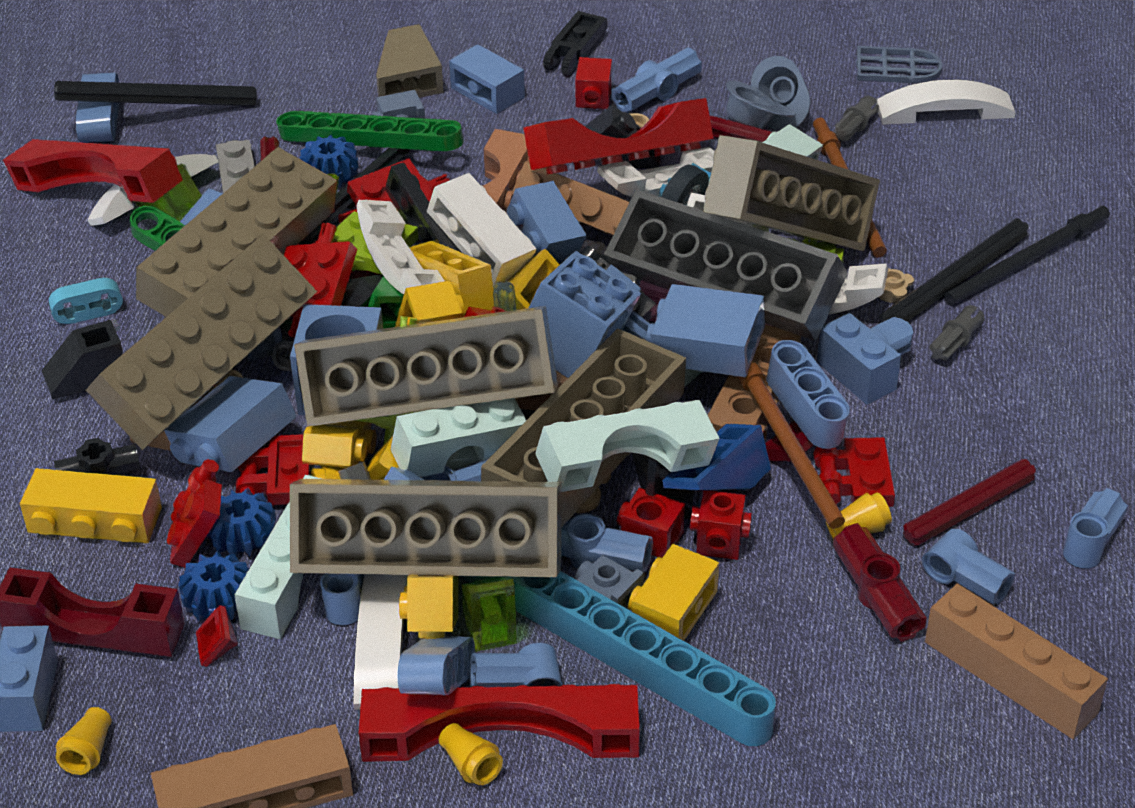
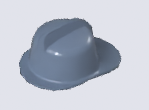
(784, 84)
(752, 106)

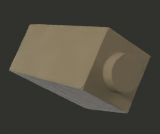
(409, 64)

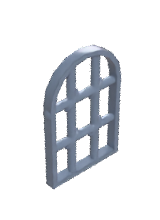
(931, 59)

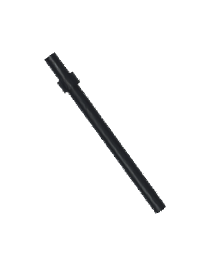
(1075, 228)

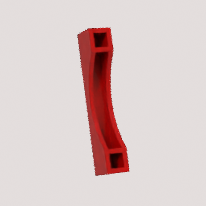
(569, 142)
(140, 171)
(591, 718)

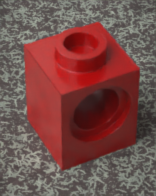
(593, 83)
(653, 517)

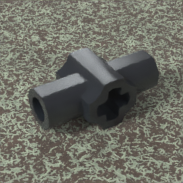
(101, 458)

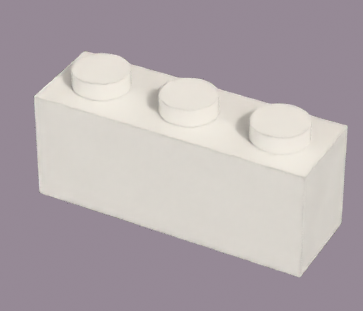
(480, 226)

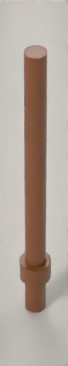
(831, 149)
(755, 384)

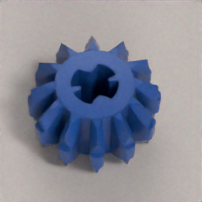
(332, 157)
(242, 523)
(211, 584)

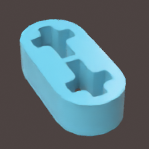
(85, 300)

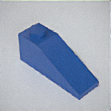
(736, 462)

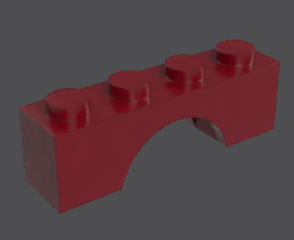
(141, 622)

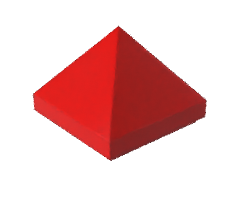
(215, 636)

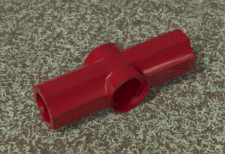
(879, 582)

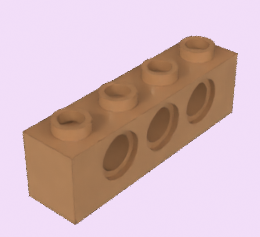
(738, 405)

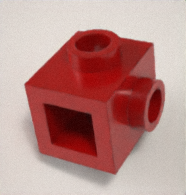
(720, 524)

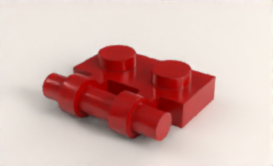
(865, 465)
(284, 467)
(194, 513)

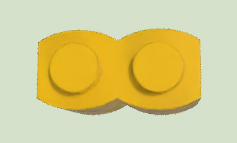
(338, 444)

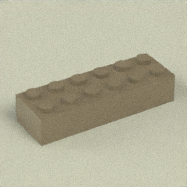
(790, 193)
(275, 199)
(200, 341)
(426, 366)
(615, 379)
(426, 527)

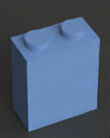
(710, 328)
(230, 422)

